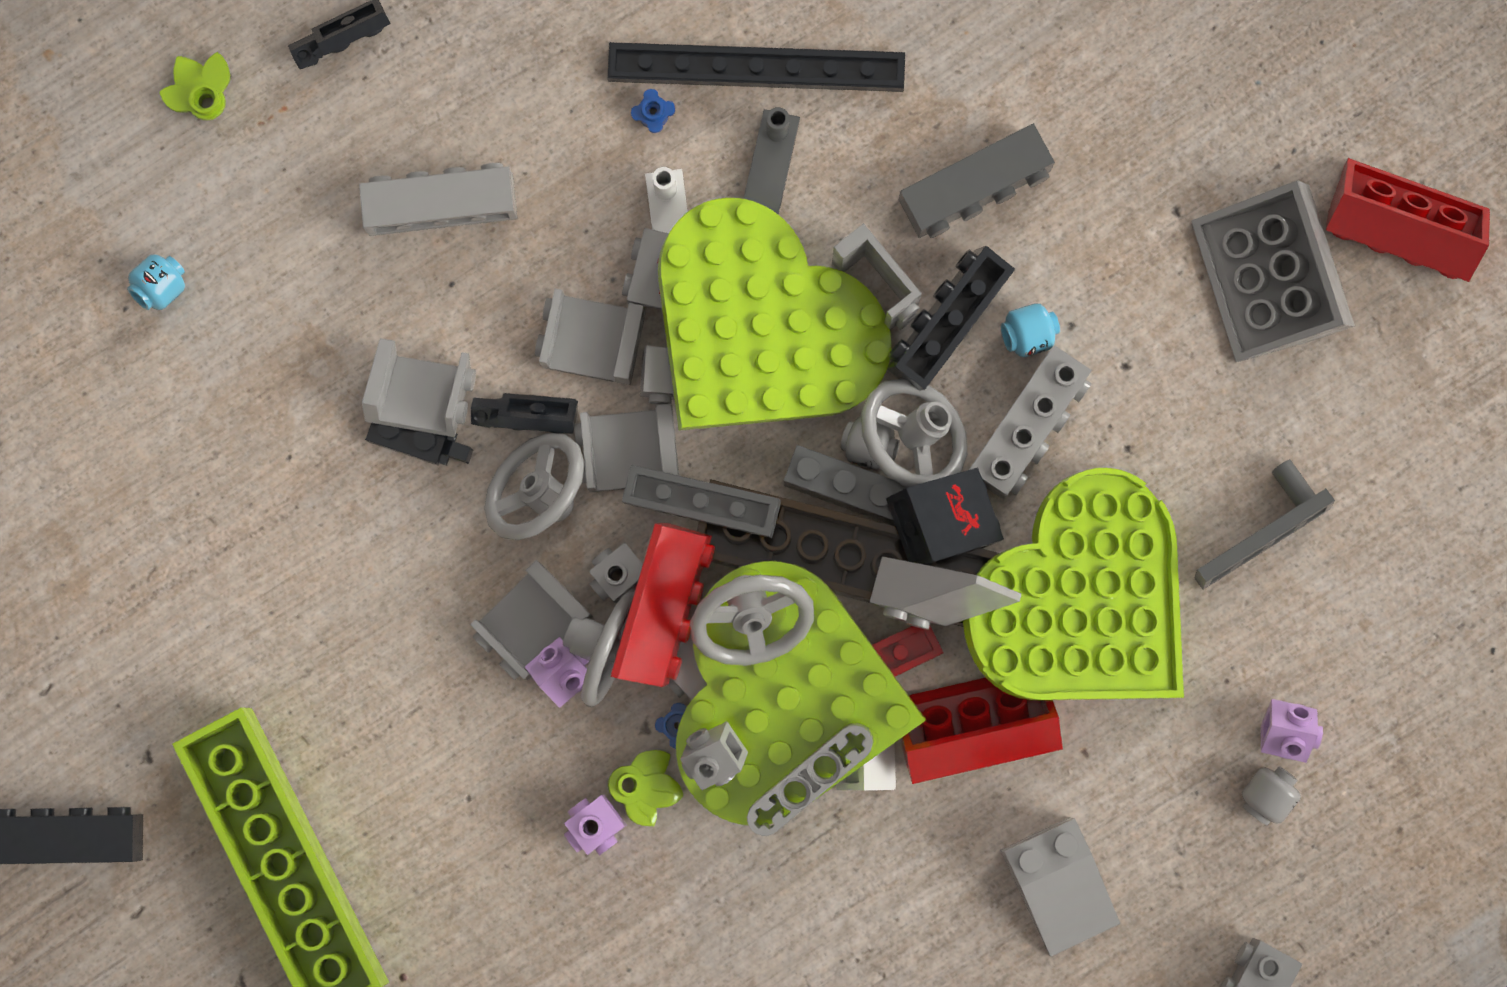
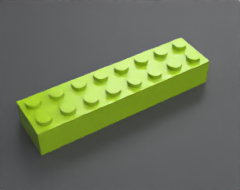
(277, 855)

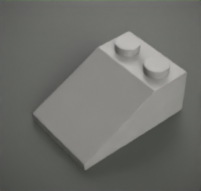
(935, 594)
(1061, 885)

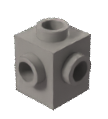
(606, 564)
(713, 756)

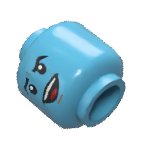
(156, 282)
(1030, 330)

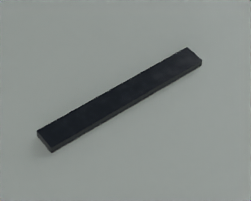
(756, 67)

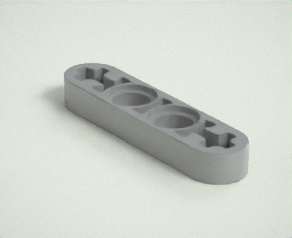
(810, 779)

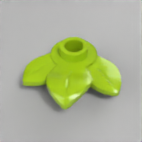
(197, 83)
(651, 787)

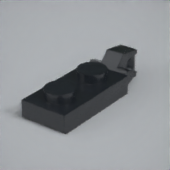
(339, 32)
(526, 413)
(418, 444)

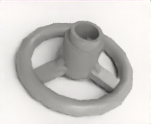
(916, 431)
(537, 489)
(751, 614)
(599, 646)

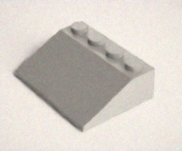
(1272, 272)

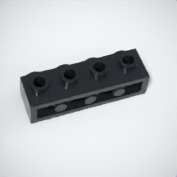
(950, 318)

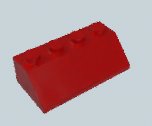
(1409, 220)
(662, 605)
(976, 728)

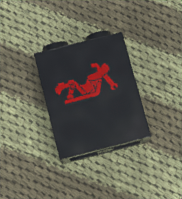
(944, 517)

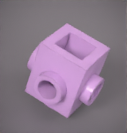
(558, 672)
(1290, 731)
(608, 823)

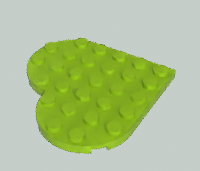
(757, 326)
(1093, 601)
(794, 701)

